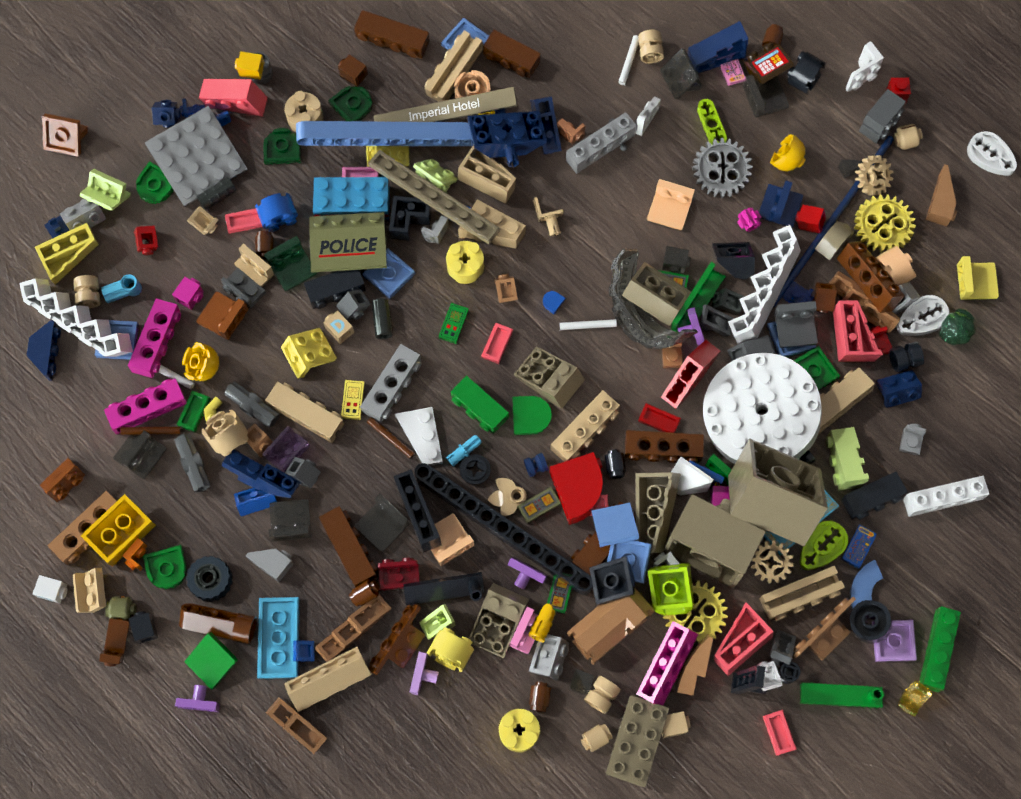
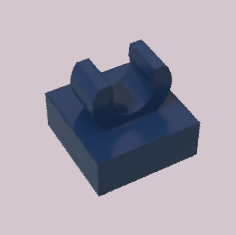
(56, 226)

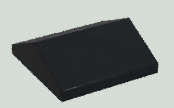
(612, 580)

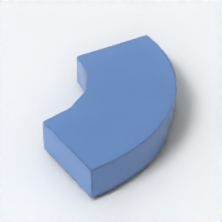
(864, 582)

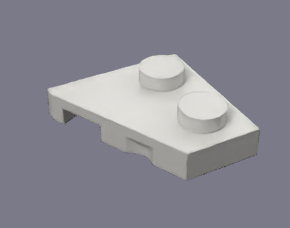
(647, 115)

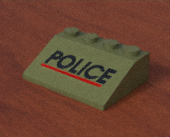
(348, 242)

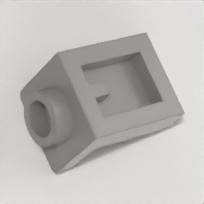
(437, 232)
(912, 439)

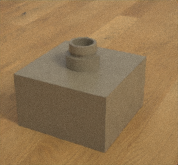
(777, 492)
(714, 540)

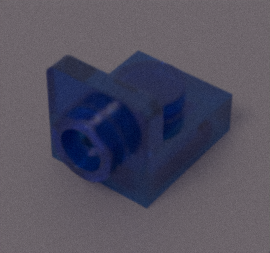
(188, 111)
(798, 294)

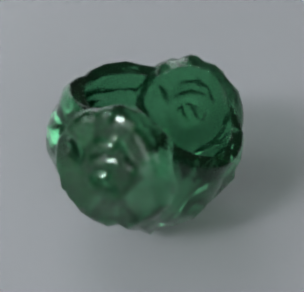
(958, 327)

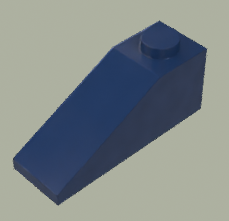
(548, 117)

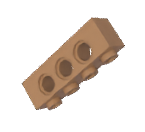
(61, 543)

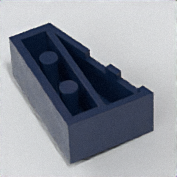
(719, 48)

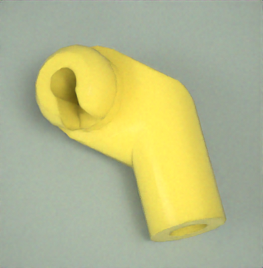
(210, 409)

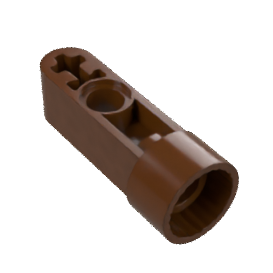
(221, 623)

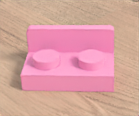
(520, 639)

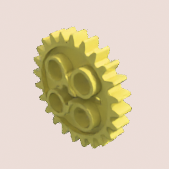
(873, 211)
(710, 623)

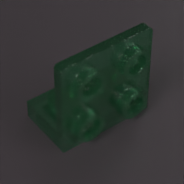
(290, 263)

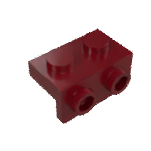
(395, 574)

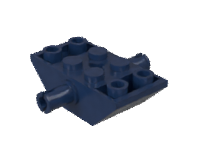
(507, 134)

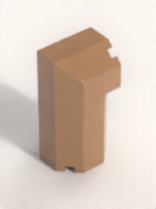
(609, 625)

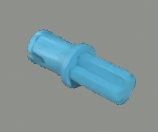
(463, 450)

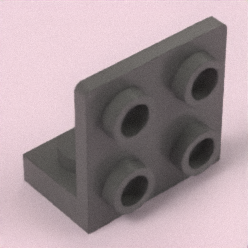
(796, 324)

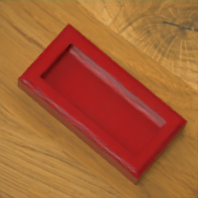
(659, 419)

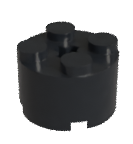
(806, 72)
(872, 610)

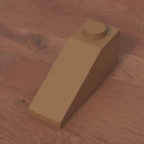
(943, 200)

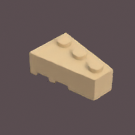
(486, 175)
(510, 229)

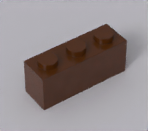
(511, 54)

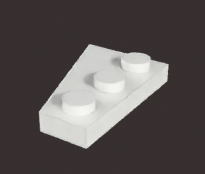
(422, 433)

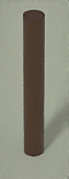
(151, 430)
(390, 437)

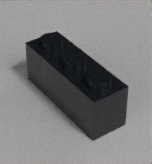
(333, 287)
(874, 496)

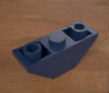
(44, 348)

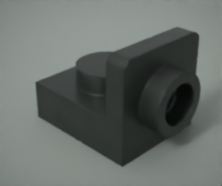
(727, 300)

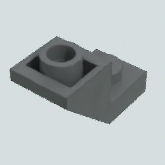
(757, 345)

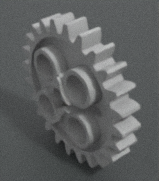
(705, 167)

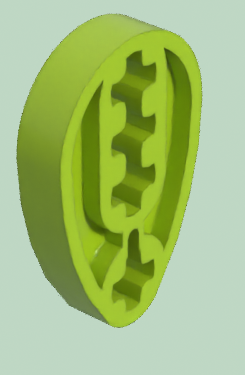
(833, 550)

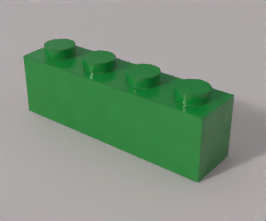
(939, 648)

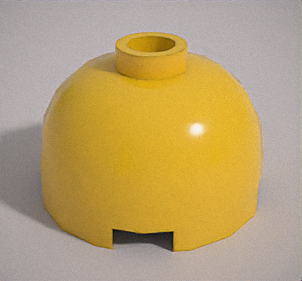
(790, 154)
(200, 362)

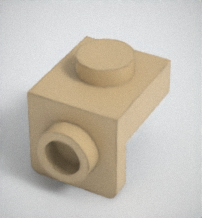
(203, 221)

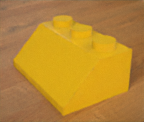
(117, 530)

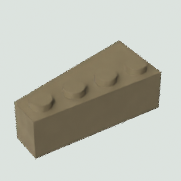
(655, 506)

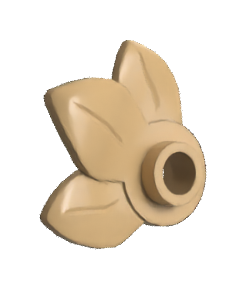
(504, 496)

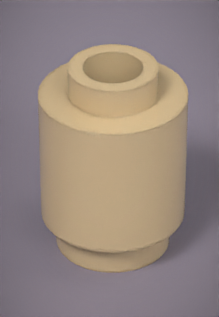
(596, 737)

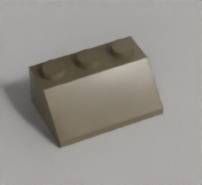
(656, 293)

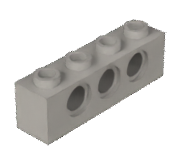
(601, 142)
(402, 357)

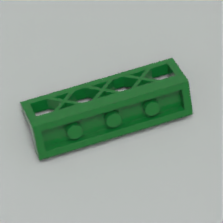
(700, 296)

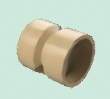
(651, 46)
(86, 289)
(602, 694)

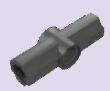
(251, 404)
(192, 463)

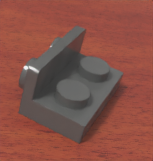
(243, 287)

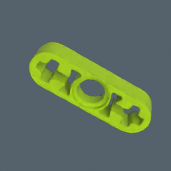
(713, 115)

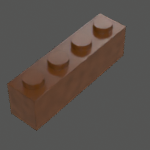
(391, 34)
(347, 546)
(592, 553)

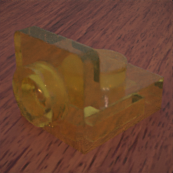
(914, 698)

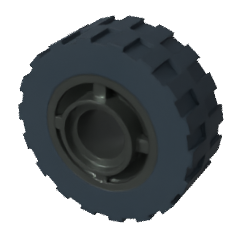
(201, 570)

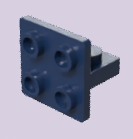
(781, 204)

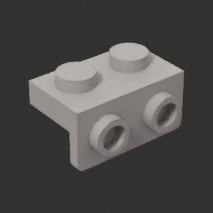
(83, 213)

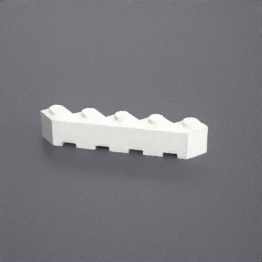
(768, 286)
(75, 319)

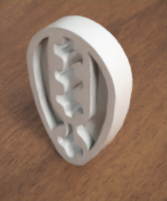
(984, 160)
(918, 308)

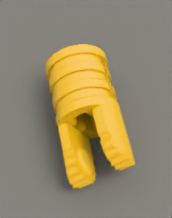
(542, 623)

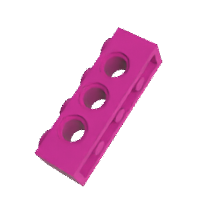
(160, 311)
(156, 407)
(667, 664)

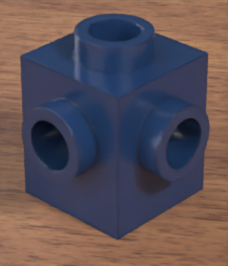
(165, 113)

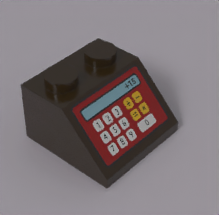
(767, 62)

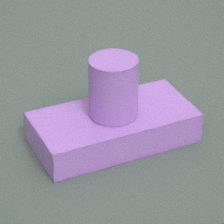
(422, 674)

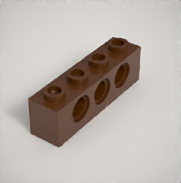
(870, 276)
(693, 442)

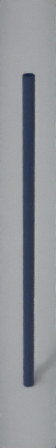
(831, 221)

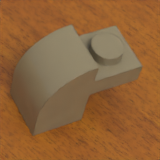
(834, 239)

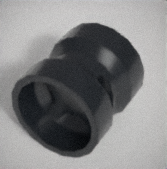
(786, 674)

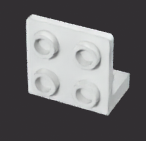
(869, 64)

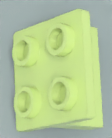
(435, 174)
(105, 190)

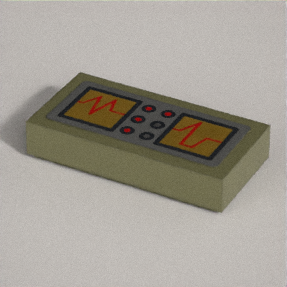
(539, 505)

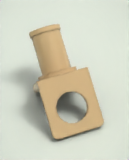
(550, 218)

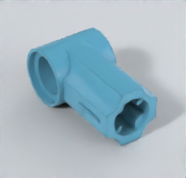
(120, 288)

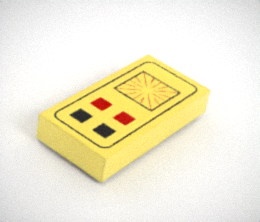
(352, 399)

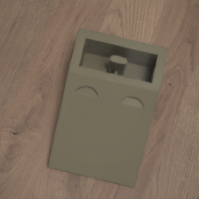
(550, 377)
(498, 620)

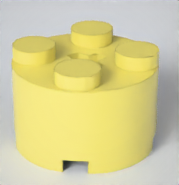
(462, 252)
(451, 650)
(527, 721)

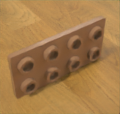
(827, 637)

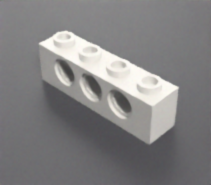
(946, 496)

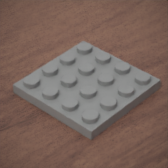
(195, 155)

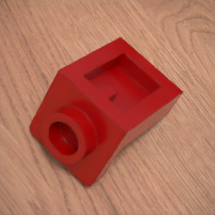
(881, 339)

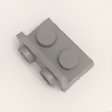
(549, 657)

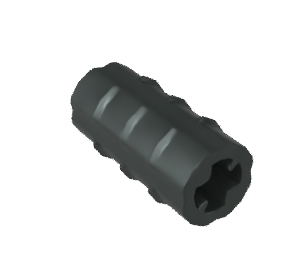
(216, 193)
(381, 318)

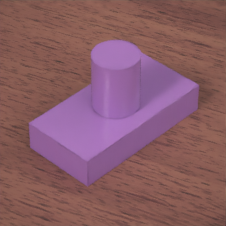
(694, 325)
(526, 573)
(198, 701)

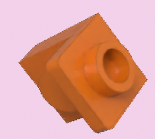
(135, 551)

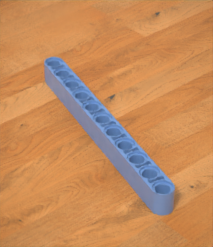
(383, 133)

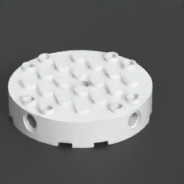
(768, 384)

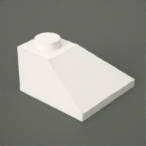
(691, 479)

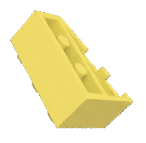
(66, 251)

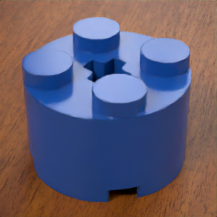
(276, 211)

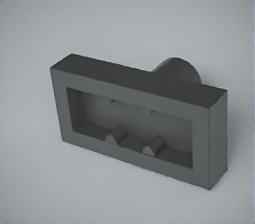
(782, 648)

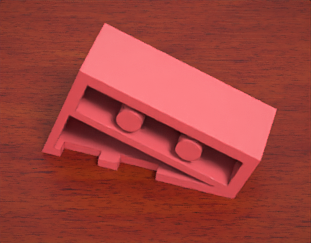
(233, 96)
(852, 334)
(743, 640)

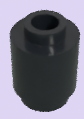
(615, 464)

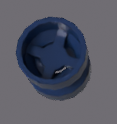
(540, 464)

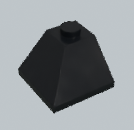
(736, 258)

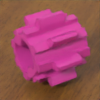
(749, 219)

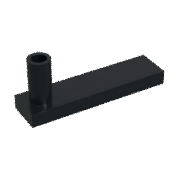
(444, 588)
(748, 680)

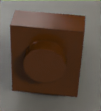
(115, 642)

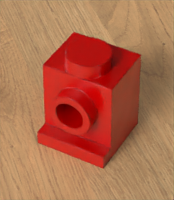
(149, 234)

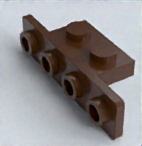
(401, 642)

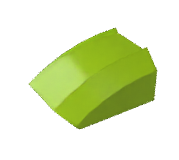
(671, 589)

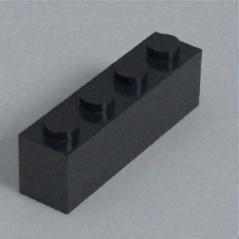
(417, 510)

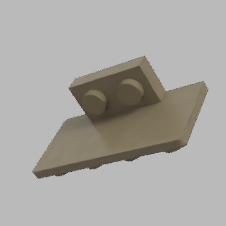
(637, 741)

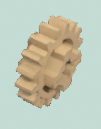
(874, 175)
(761, 560)

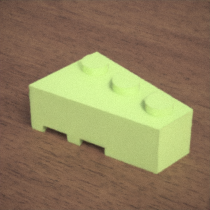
(846, 459)

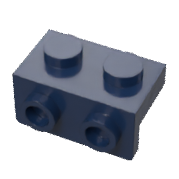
(900, 388)

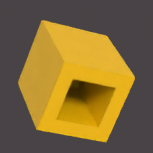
(250, 65)

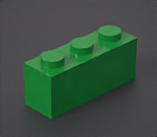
(479, 405)

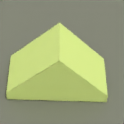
(437, 621)

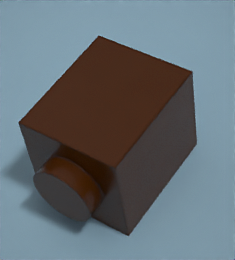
(352, 70)
(825, 297)

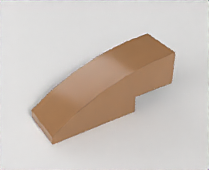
(695, 666)
(296, 725)

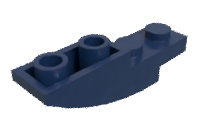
(259, 477)

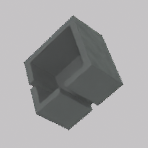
(883, 116)

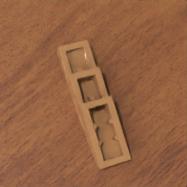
(851, 291)
(352, 628)

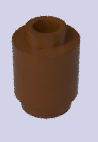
(773, 34)
(263, 243)
(364, 592)
(539, 697)

